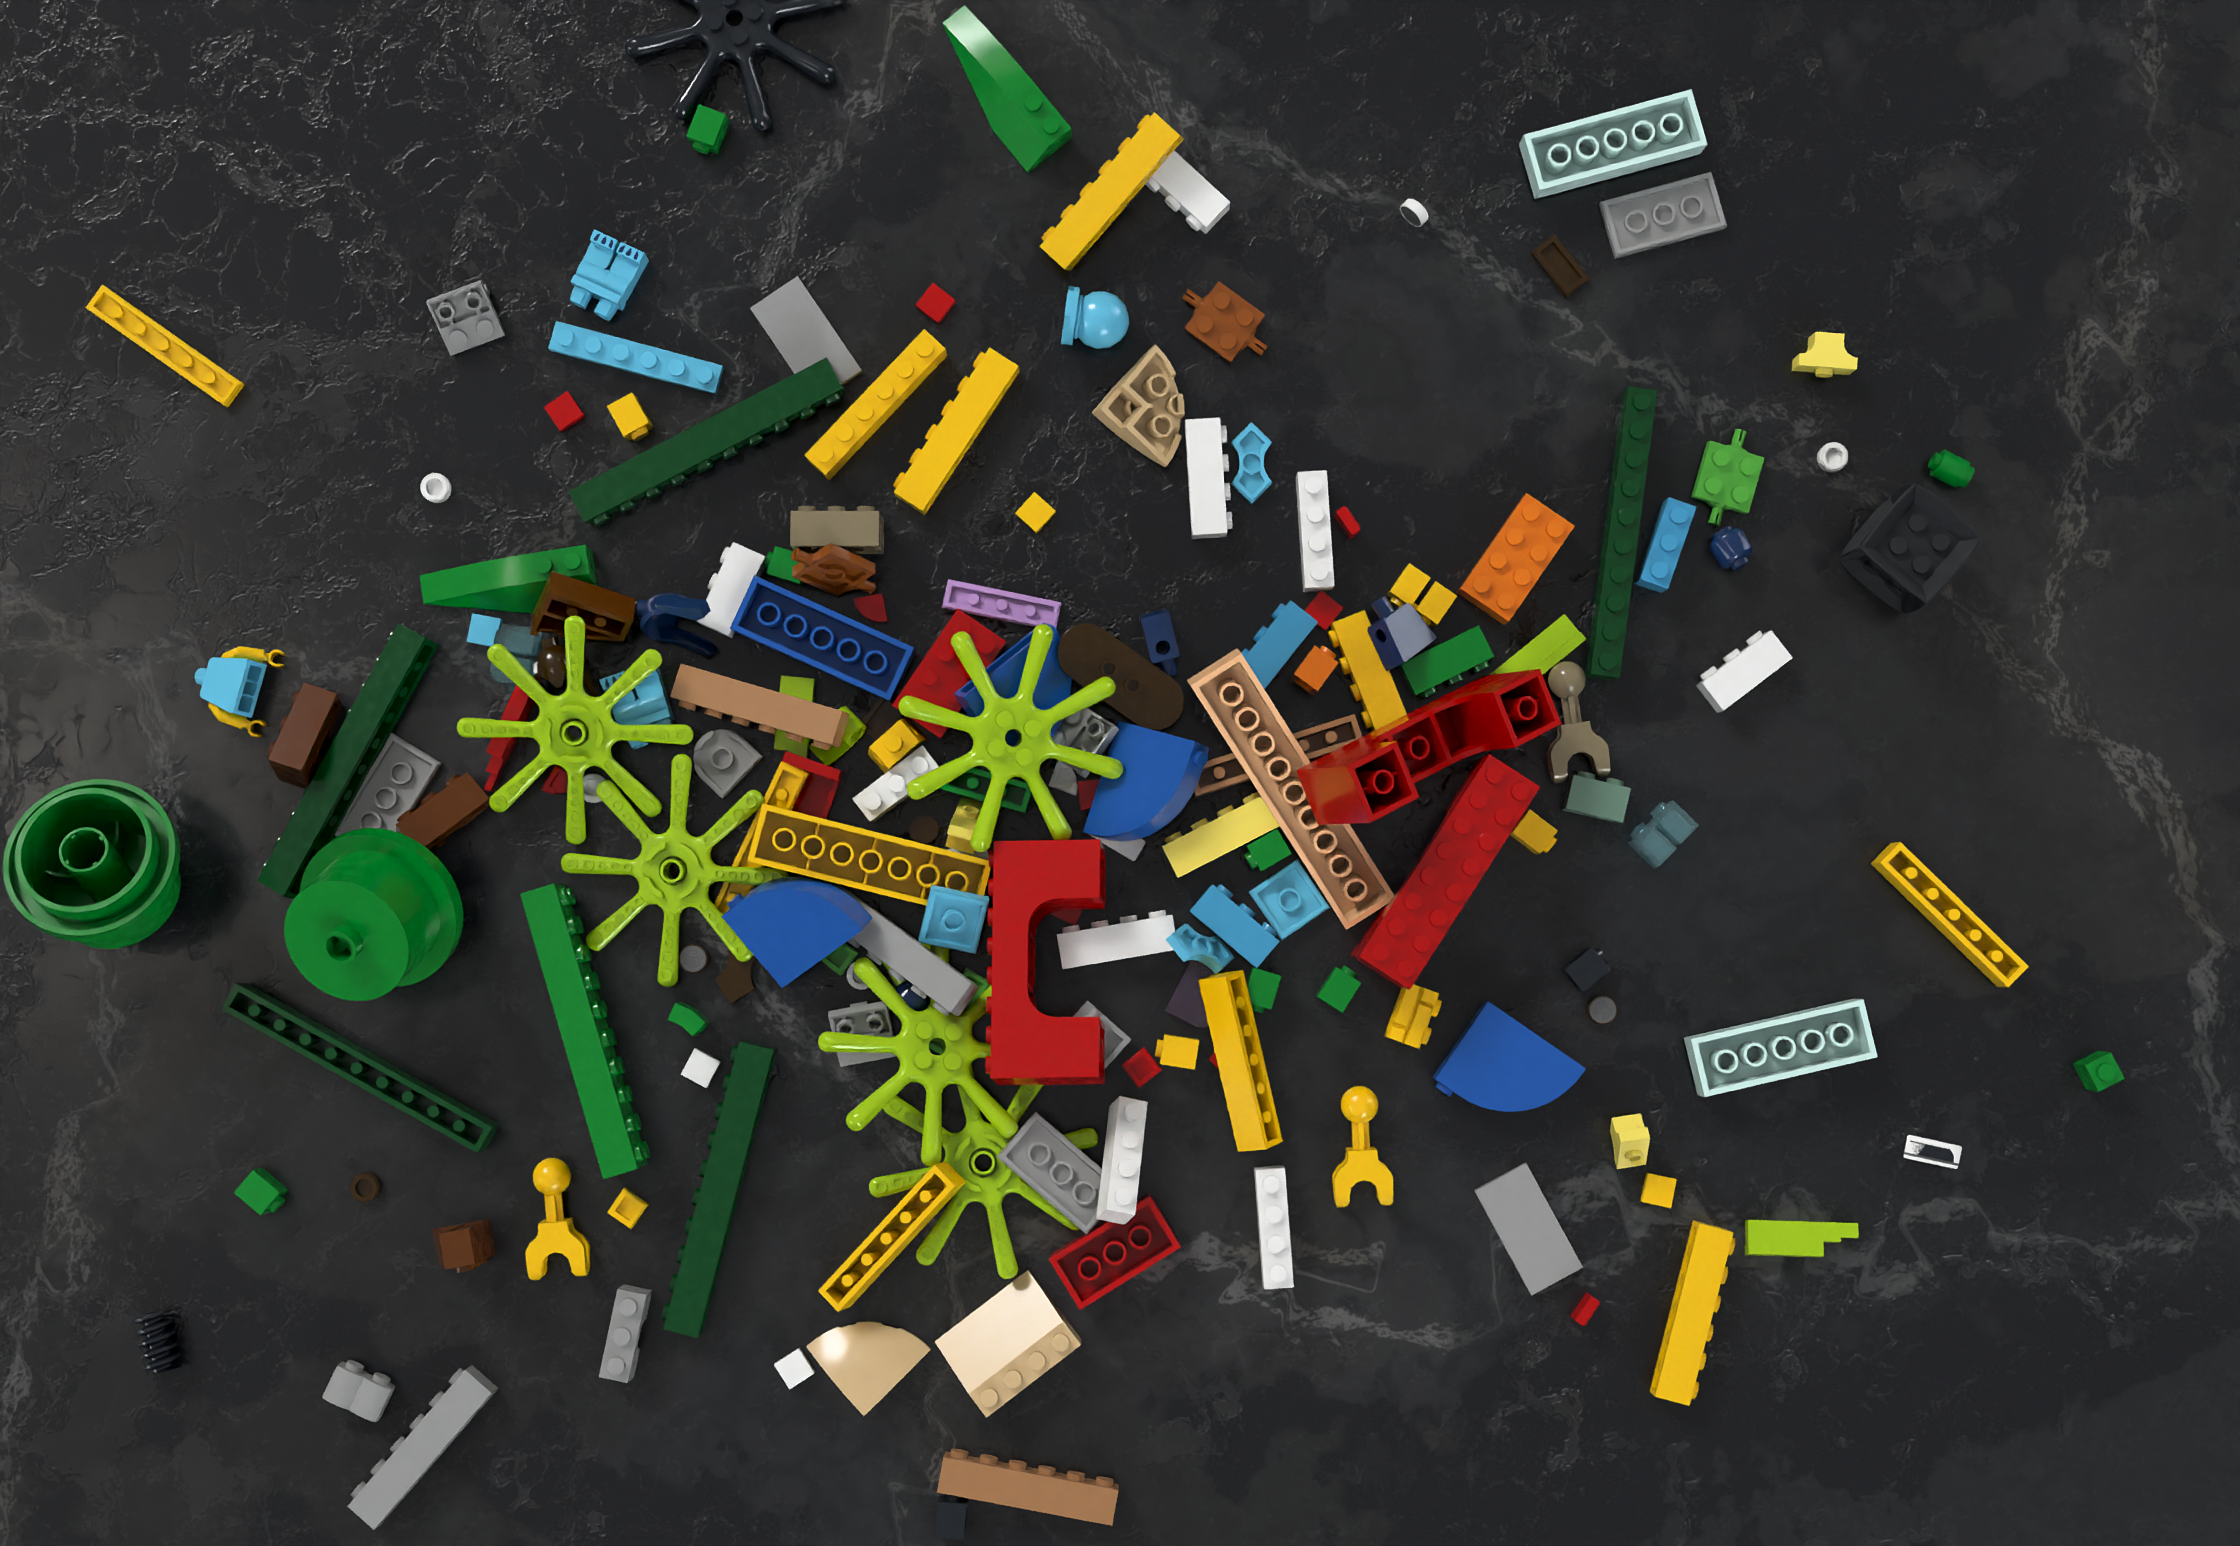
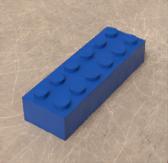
(823, 639)

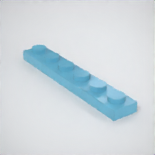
(636, 358)

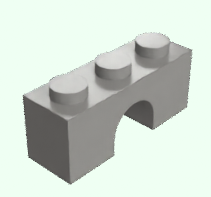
(622, 1340)

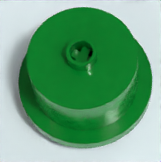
(94, 864)
(372, 915)

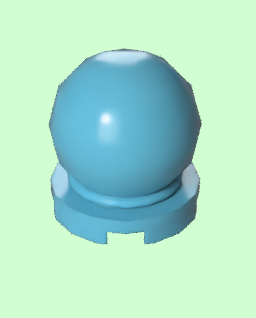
(1095, 319)

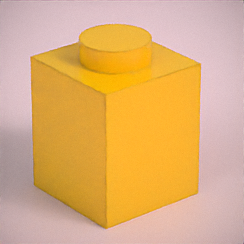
(630, 417)
(1534, 833)
(1177, 1051)

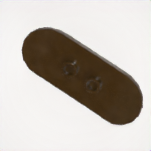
(1142, 689)

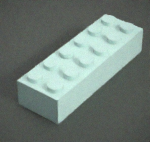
(1612, 144)
(1780, 1047)

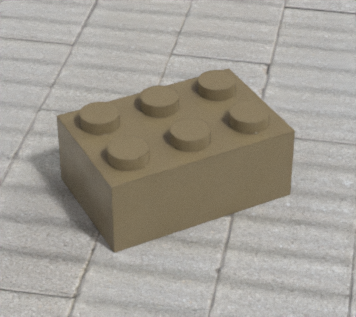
(851, 530)

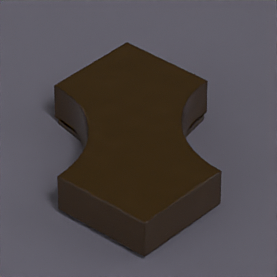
(736, 978)

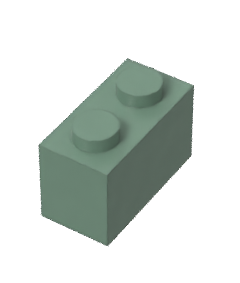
(1596, 798)

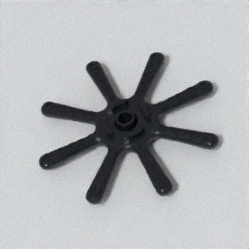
(736, 43)

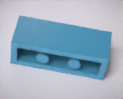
(1665, 545)
(1278, 642)
(1235, 924)

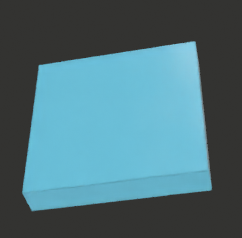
(1289, 899)
(953, 919)

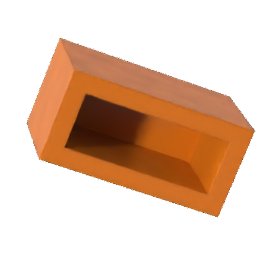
(1315, 669)

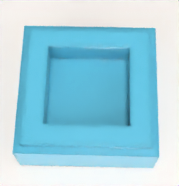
(483, 629)

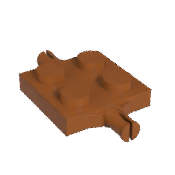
(1224, 322)
(833, 570)

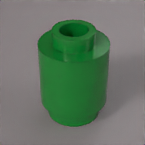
(1951, 469)

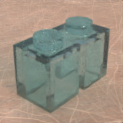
(517, 641)
(1672, 823)

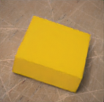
(1035, 512)
(1658, 1190)
(628, 1208)

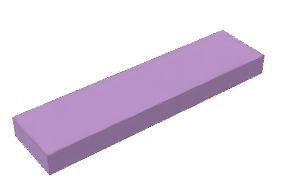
(1000, 604)

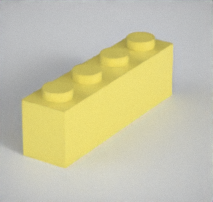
(1219, 836)

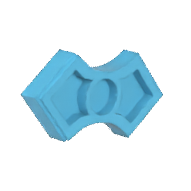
(1251, 477)
(1194, 946)

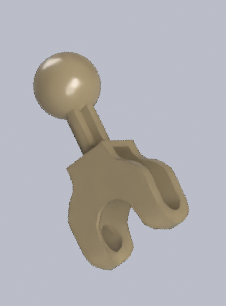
(1575, 736)

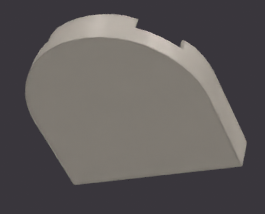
(724, 760)

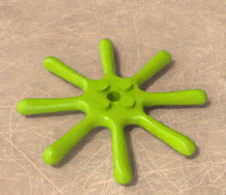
(588, 714)
(989, 734)
(653, 864)
(917, 1061)
(980, 1186)

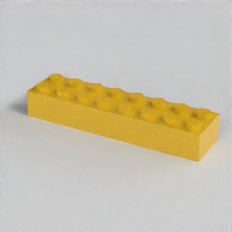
(861, 857)

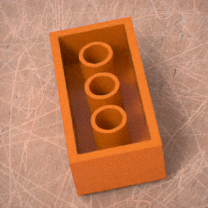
(1515, 559)

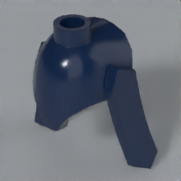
(661, 617)

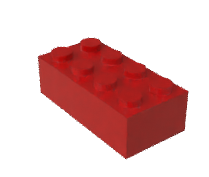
(941, 670)
(1114, 1253)

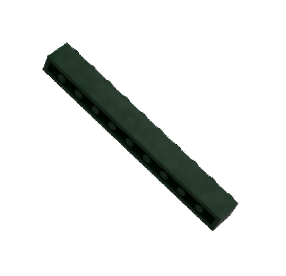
(707, 441)
(1621, 533)
(348, 758)
(360, 1067)
(719, 1189)

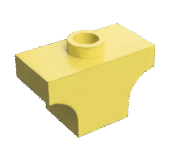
(1825, 356)
(963, 825)
(1629, 1140)

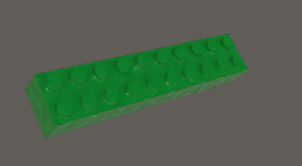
(585, 1029)

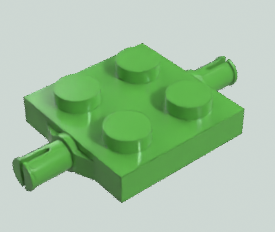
(1727, 477)

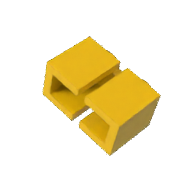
(1434, 603)

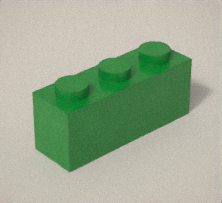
(1446, 662)
(975, 785)

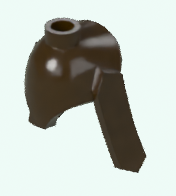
(552, 667)

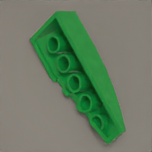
(1007, 95)
(508, 582)

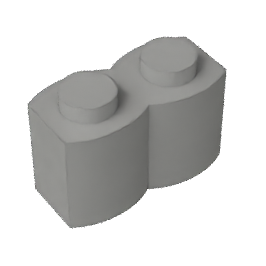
(359, 1391)

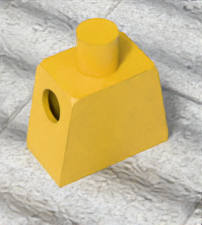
(896, 744)

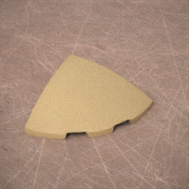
(1146, 407)
(867, 1359)

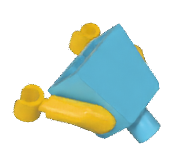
(234, 683)

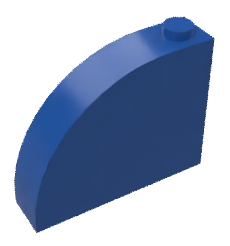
(1006, 675)
(1153, 787)
(794, 923)
(1505, 1065)

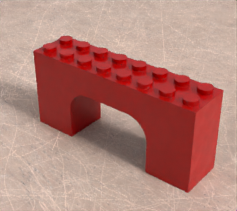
(1381, 767)
(1447, 872)
(1025, 888)

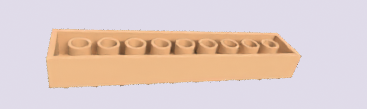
(1271, 760)

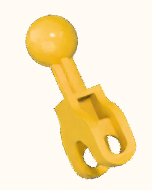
(1361, 1161)
(555, 1232)

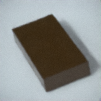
(1560, 266)
(881, 717)

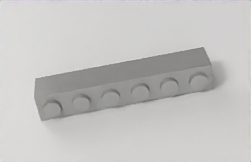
(913, 962)
(422, 1447)

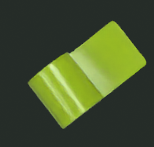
(853, 732)

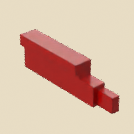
(501, 747)

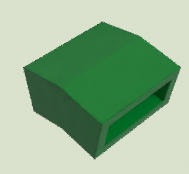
(689, 1018)

